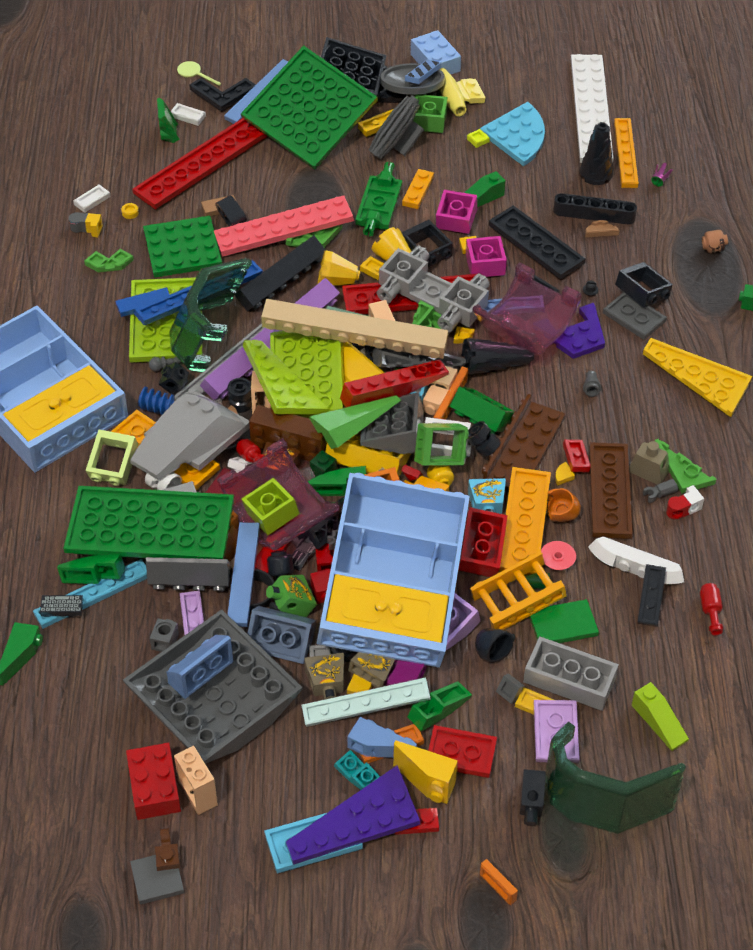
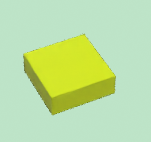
(478, 138)

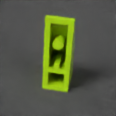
(659, 716)

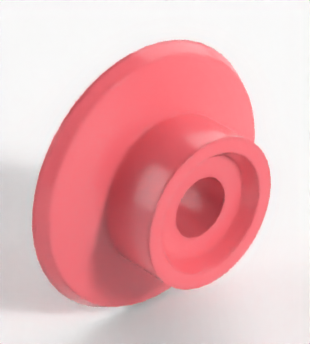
(558, 555)

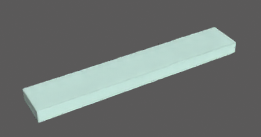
(366, 702)

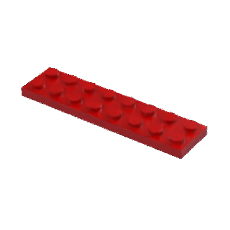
(359, 296)

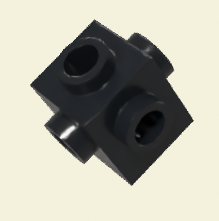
(173, 378)

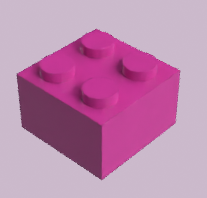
(456, 211)
(486, 256)

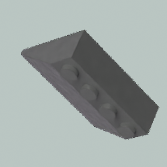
(397, 427)

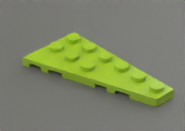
(282, 387)

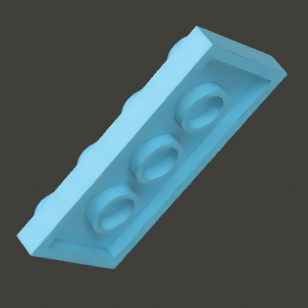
(277, 838)

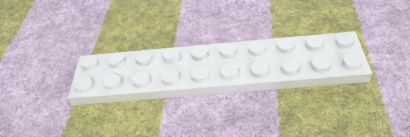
(589, 97)

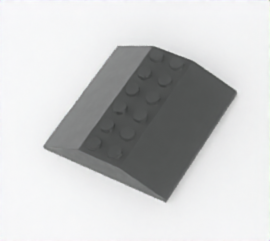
(226, 708)

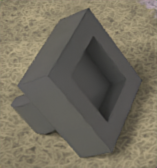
(509, 688)

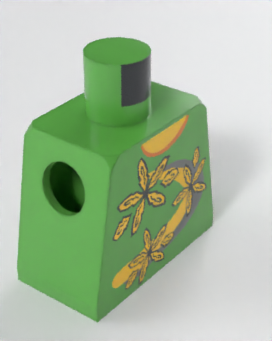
(292, 595)

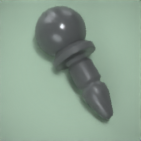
(157, 364)

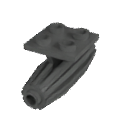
(398, 130)

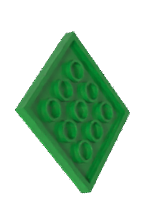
(182, 246)

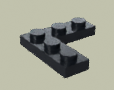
(220, 99)

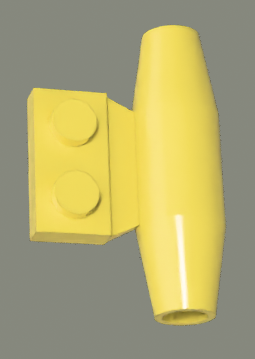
(459, 92)

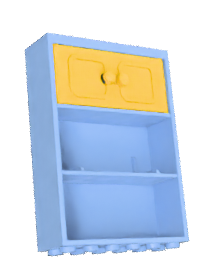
(51, 391)
(394, 570)

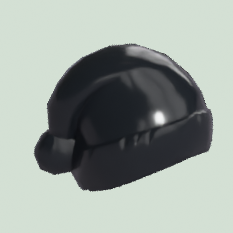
(494, 644)

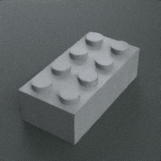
(570, 673)

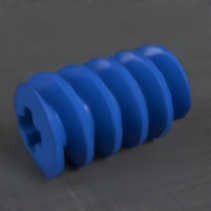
(154, 402)

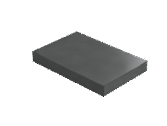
(634, 317)

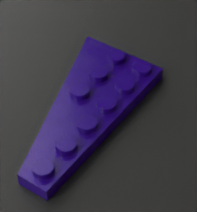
(367, 815)

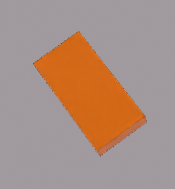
(498, 882)

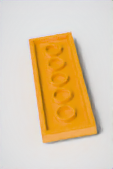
(138, 424)
(525, 515)

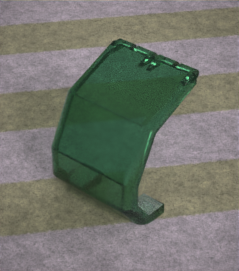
(210, 289)
(604, 800)

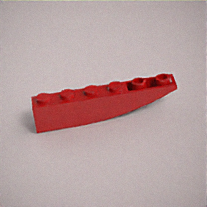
(392, 383)

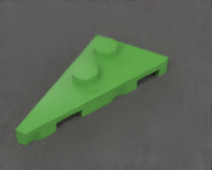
(684, 471)

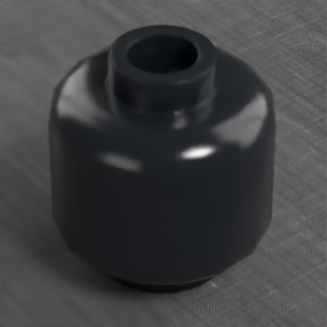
(280, 563)

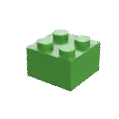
(431, 113)

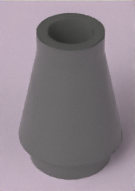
(591, 385)

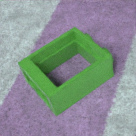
(424, 444)

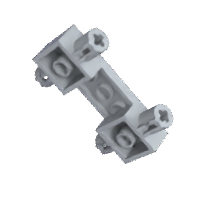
(409, 276)

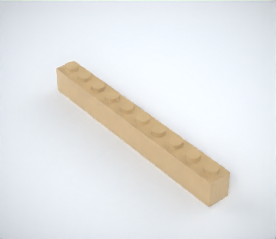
(354, 328)

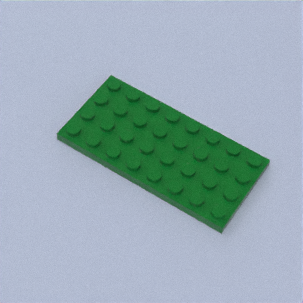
(149, 523)

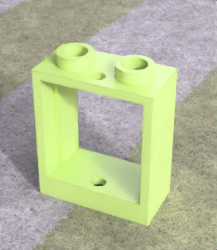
(117, 440)

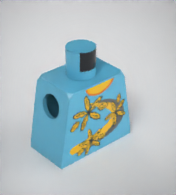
(487, 494)

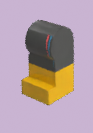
(86, 223)

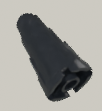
(597, 162)
(486, 356)

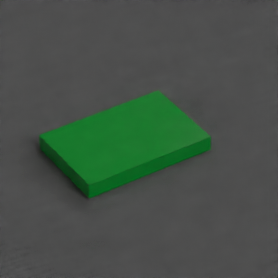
(565, 622)

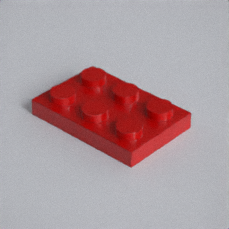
(470, 749)

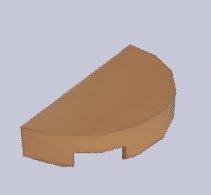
(601, 228)

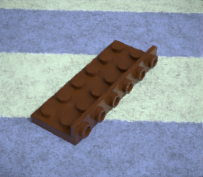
(524, 440)

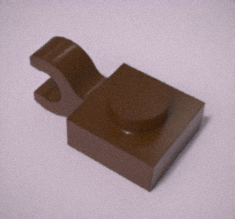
(167, 854)

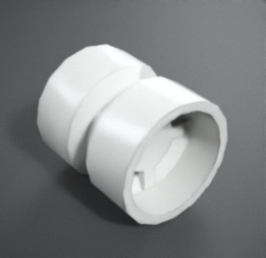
(165, 482)

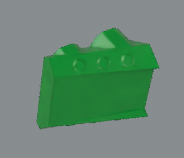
(166, 122)

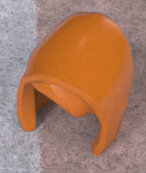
(562, 505)

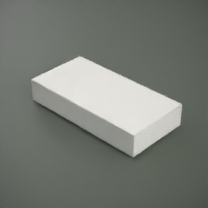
(188, 114)
(91, 198)

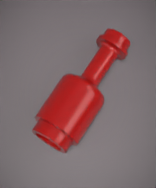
(249, 450)
(712, 605)

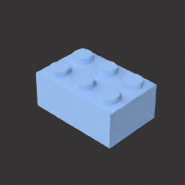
(436, 48)

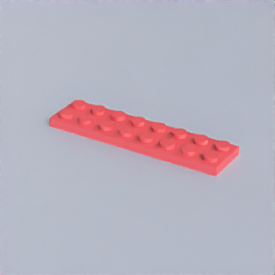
(283, 225)

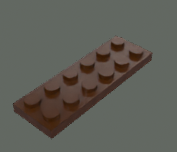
(610, 490)

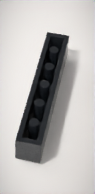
(280, 273)

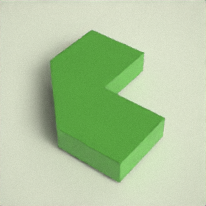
(116, 262)

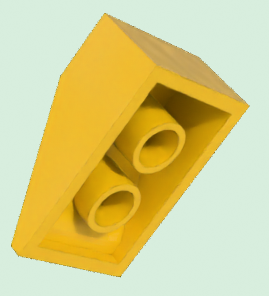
(426, 770)

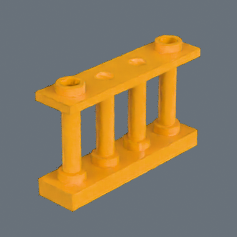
(518, 610)

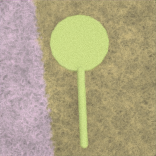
(191, 69)

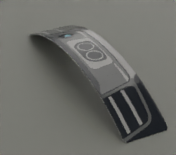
(305, 548)

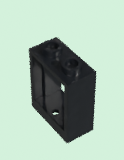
(429, 230)
(628, 279)

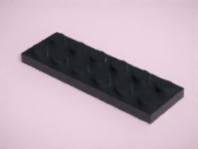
(537, 242)

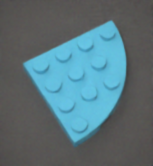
(518, 133)

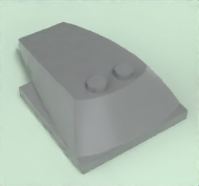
(190, 433)

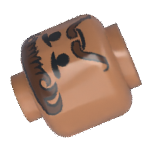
(714, 241)

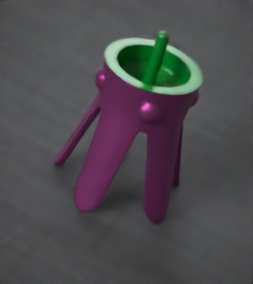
(658, 178)

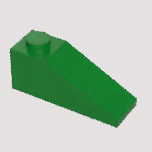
(488, 188)
(19, 649)

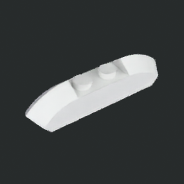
(633, 559)

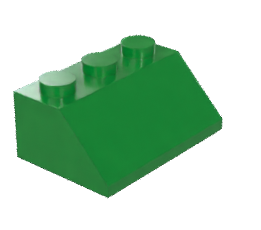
(481, 408)

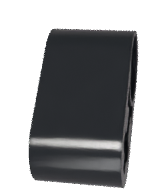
(230, 211)

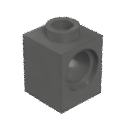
(159, 641)

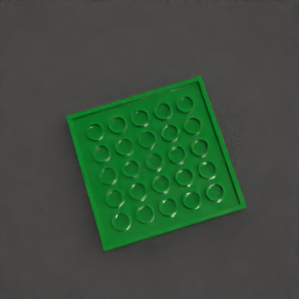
(309, 107)

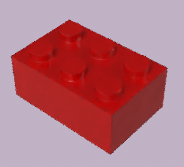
(482, 542)
(153, 781)

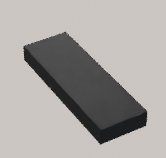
(651, 595)

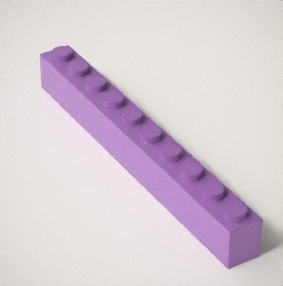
(239, 366)

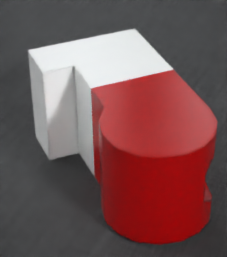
(685, 504)

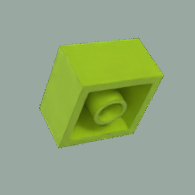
(270, 506)

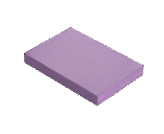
(548, 720)

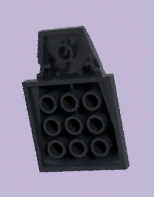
(361, 66)

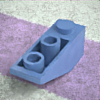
(374, 740)

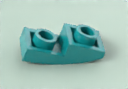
(355, 771)

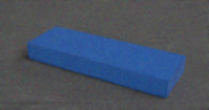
(128, 305)

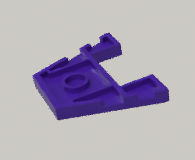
(584, 336)

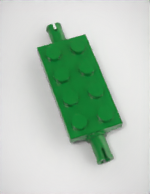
(379, 201)

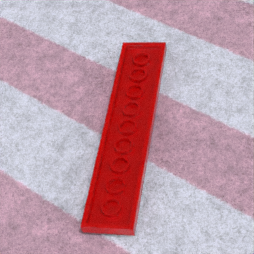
(198, 163)

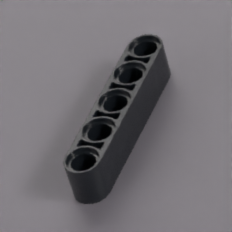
(594, 208)

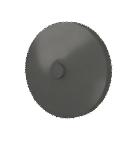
(394, 80)

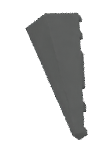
(391, 358)

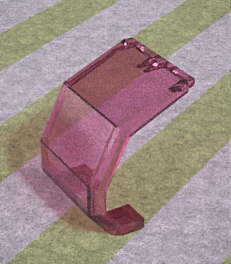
(530, 312)
(280, 466)

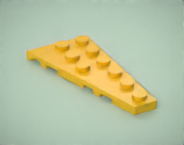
(709, 379)

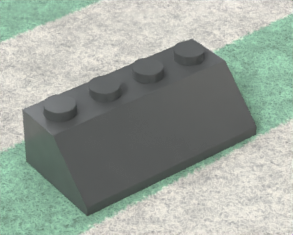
(188, 573)

